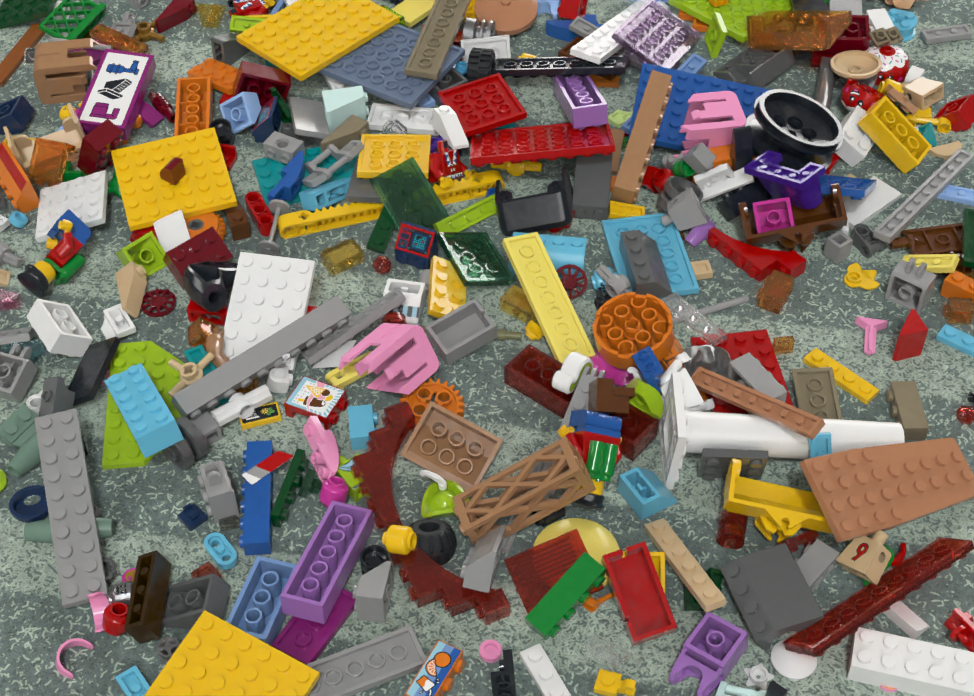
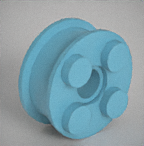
(904, 21)

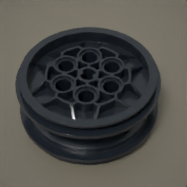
(795, 128)

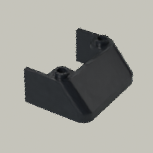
(535, 211)

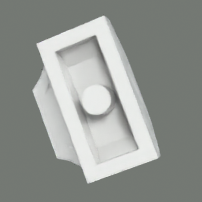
(117, 323)

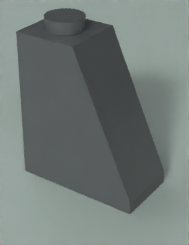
(227, 49)

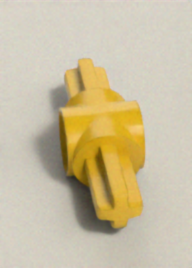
(520, 168)

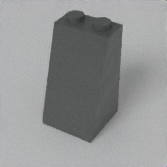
(592, 186)

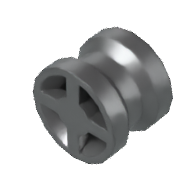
(165, 648)

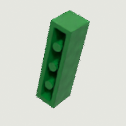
(565, 596)

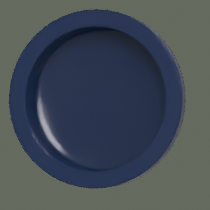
(29, 513)

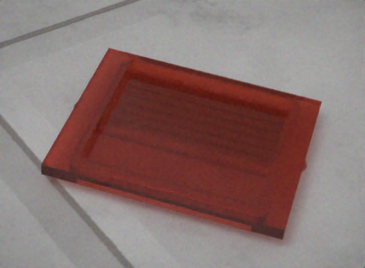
(542, 566)

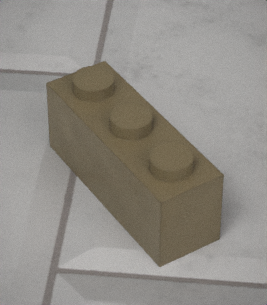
(908, 409)

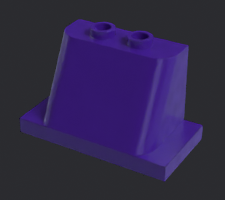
(782, 182)

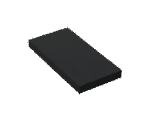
(92, 370)

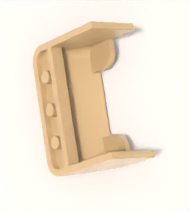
(71, 133)

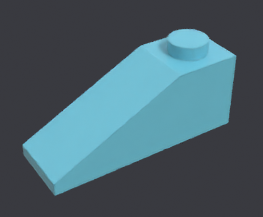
(324, 194)

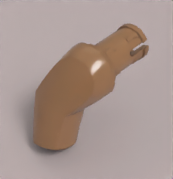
(215, 345)

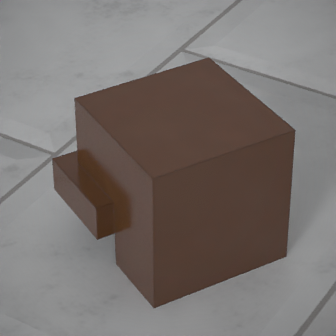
(609, 399)

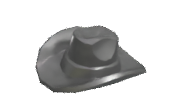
(709, 357)

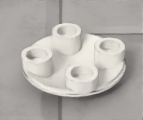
(792, 664)

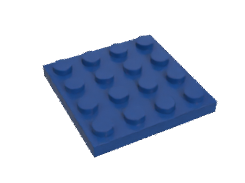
(849, 186)

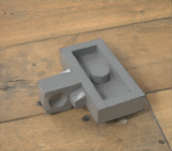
(127, 25)

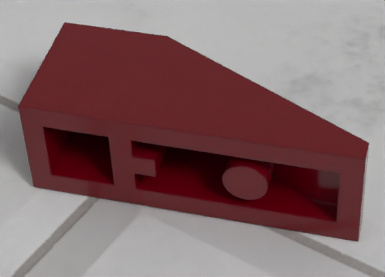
(174, 14)

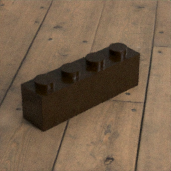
(148, 597)

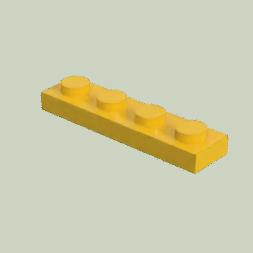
(843, 376)

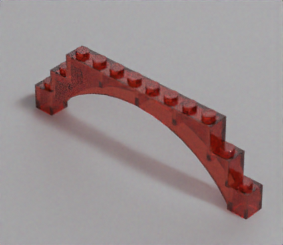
(424, 577)

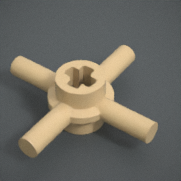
(188, 372)

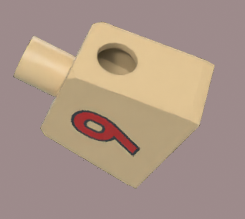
(866, 557)

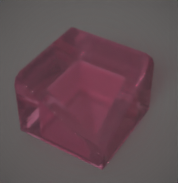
(9, 300)

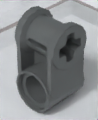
(865, 242)

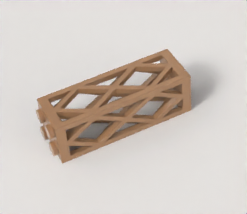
(542, 481)

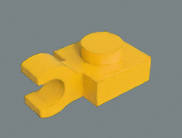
(611, 684)

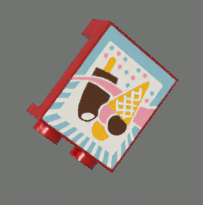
(317, 399)

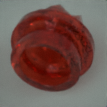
(382, 265)
(965, 414)

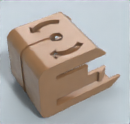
(60, 73)

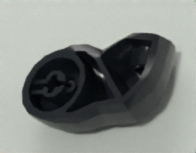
(209, 283)

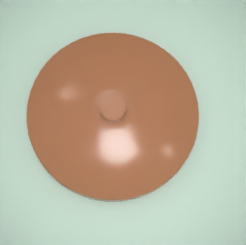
(509, 15)

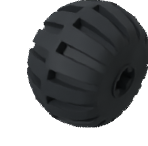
(435, 539)

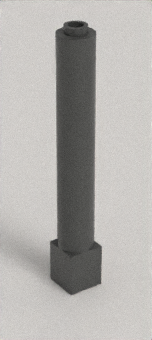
(825, 83)

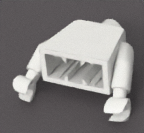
(692, 395)

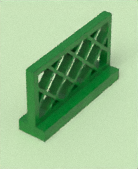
(83, 25)

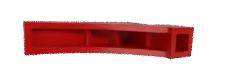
(755, 260)

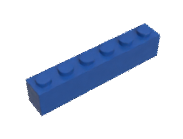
(257, 502)

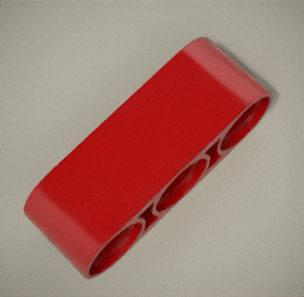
(259, 212)

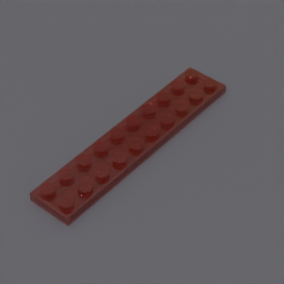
(878, 598)

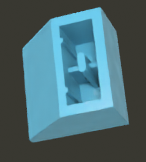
(644, 492)

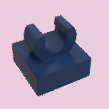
(192, 516)

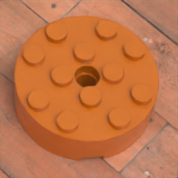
(631, 324)

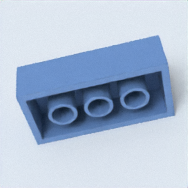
(259, 602)

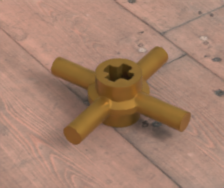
(145, 32)

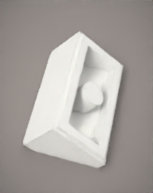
(906, 619)

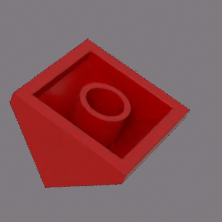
(911, 338)

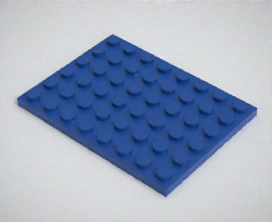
(684, 86)

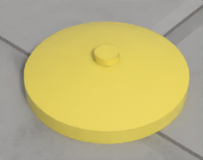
(594, 536)

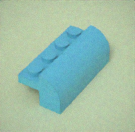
(562, 251)

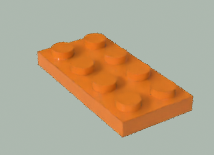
(221, 74)

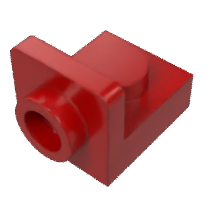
(230, 155)

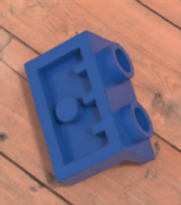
(649, 366)

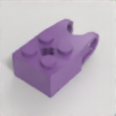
(710, 653)

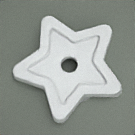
(762, 672)

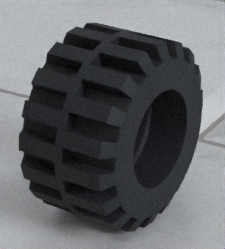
(480, 63)

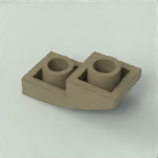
(883, 37)

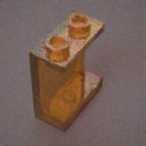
(49, 161)

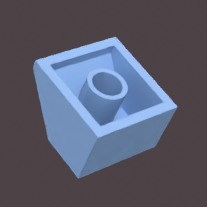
(241, 110)

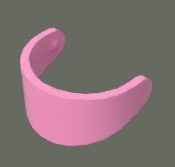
(98, 604)
(69, 643)

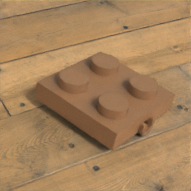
(895, 96)

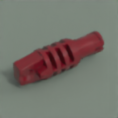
(161, 104)

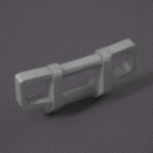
(319, 175)

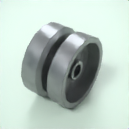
(673, 187)
(192, 446)

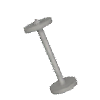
(277, 207)

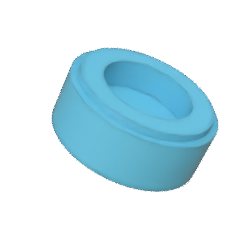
(18, 219)

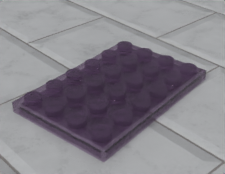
(656, 35)

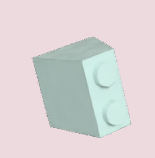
(342, 103)

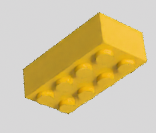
(894, 134)

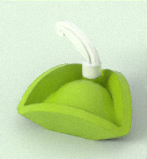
(646, 396)
(439, 496)

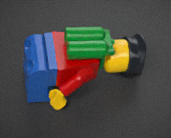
(62, 260)
(598, 442)

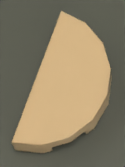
(945, 151)

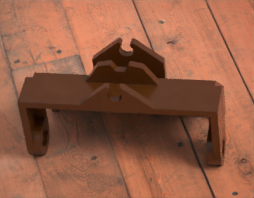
(807, 222)

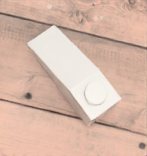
(448, 127)

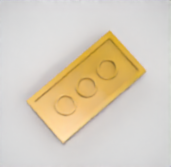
(445, 288)

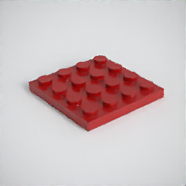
(483, 104)

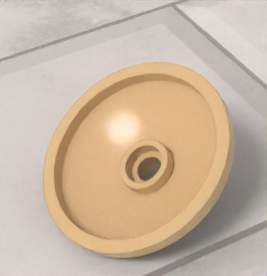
(856, 64)

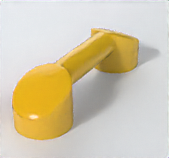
(943, 124)

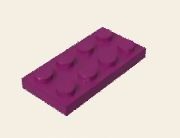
(308, 639)

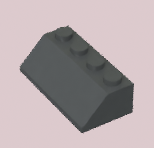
(644, 264)

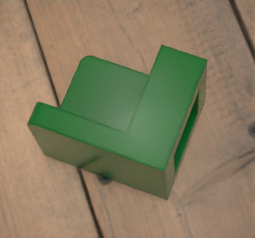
(70, 174)

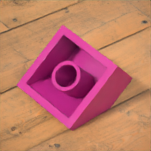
(772, 214)

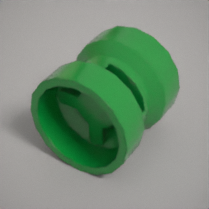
(682, 165)

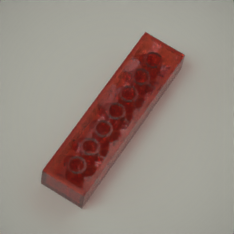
(532, 376)

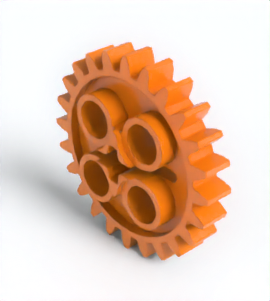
(453, 400)

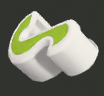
(571, 372)

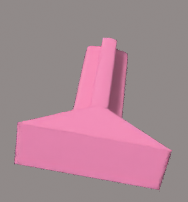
(871, 327)

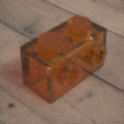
(775, 291)

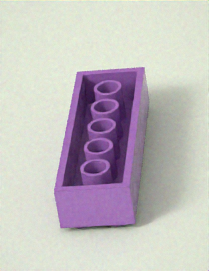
(580, 101)
(327, 562)

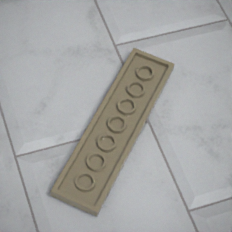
(436, 38)

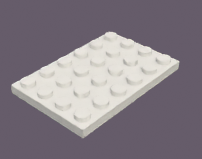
(264, 299)

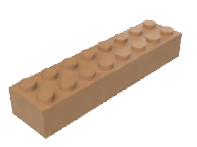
(642, 138)

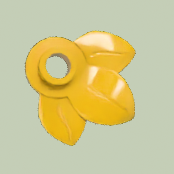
(860, 278)

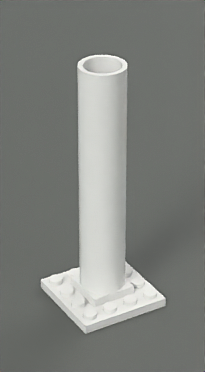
(692, 431)

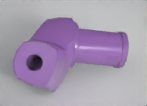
(699, 233)

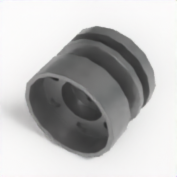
(473, 30)

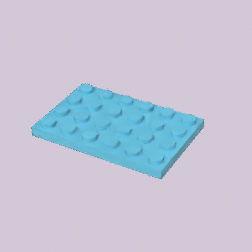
(669, 245)

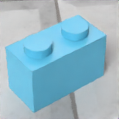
(360, 424)

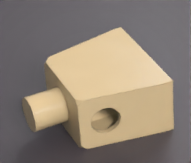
(923, 92)

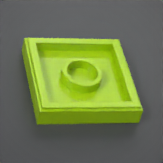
(715, 35)

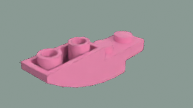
(324, 446)

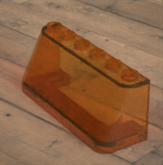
(796, 29)

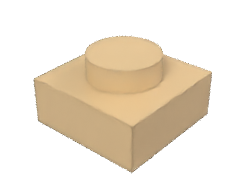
(702, 269)

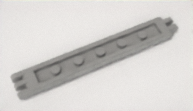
(578, 402)

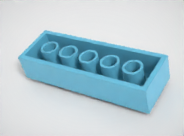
(143, 410)

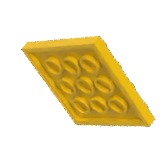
(388, 150)

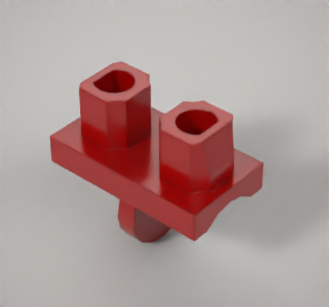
(961, 628)

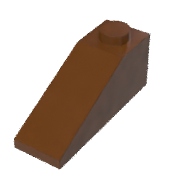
(237, 222)

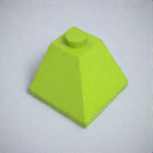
(144, 252)

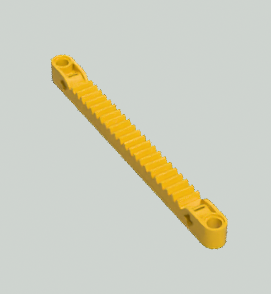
(293, 225)

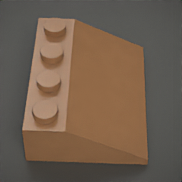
(452, 447)

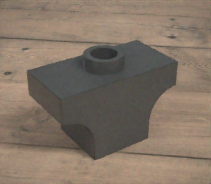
(55, 396)

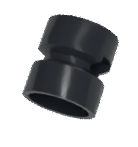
(223, 131)
(372, 557)

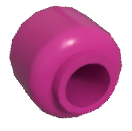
(333, 489)

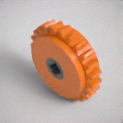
(203, 222)

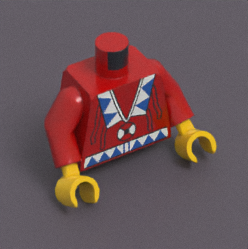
(251, 7)
(446, 166)

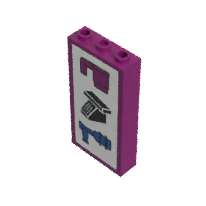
(117, 90)

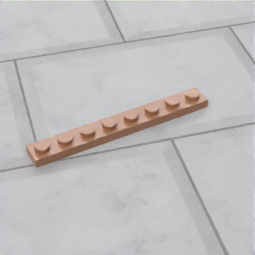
(758, 403)

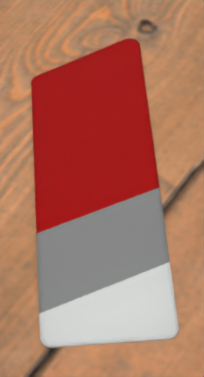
(266, 466)

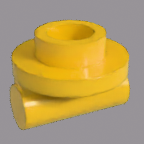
(533, 331)

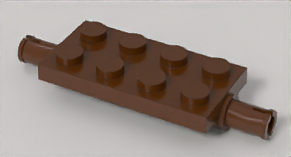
(930, 240)

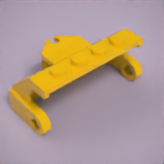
(774, 506)

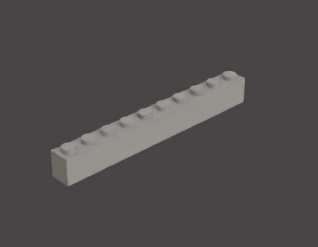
(260, 358)

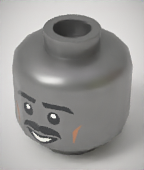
(120, 592)

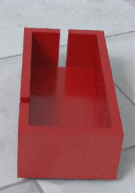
(639, 593)

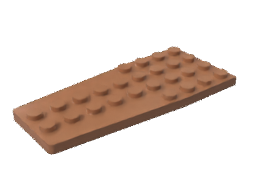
(888, 484)

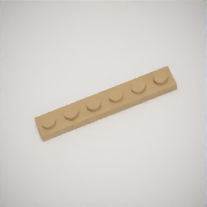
(685, 565)

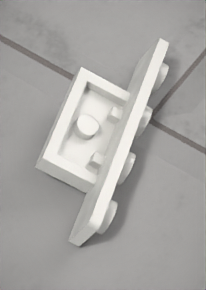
(721, 180)

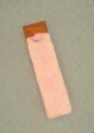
(117, 40)

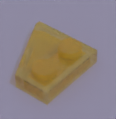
(210, 14)

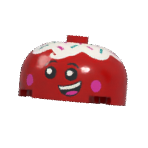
(894, 63)
(859, 94)

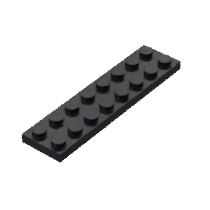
(555, 66)

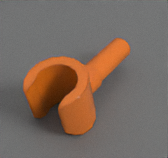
(592, 604)

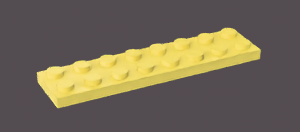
(547, 296)

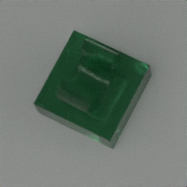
(310, 484)

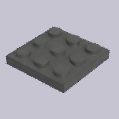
(715, 463)

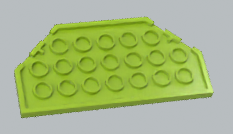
(119, 444)

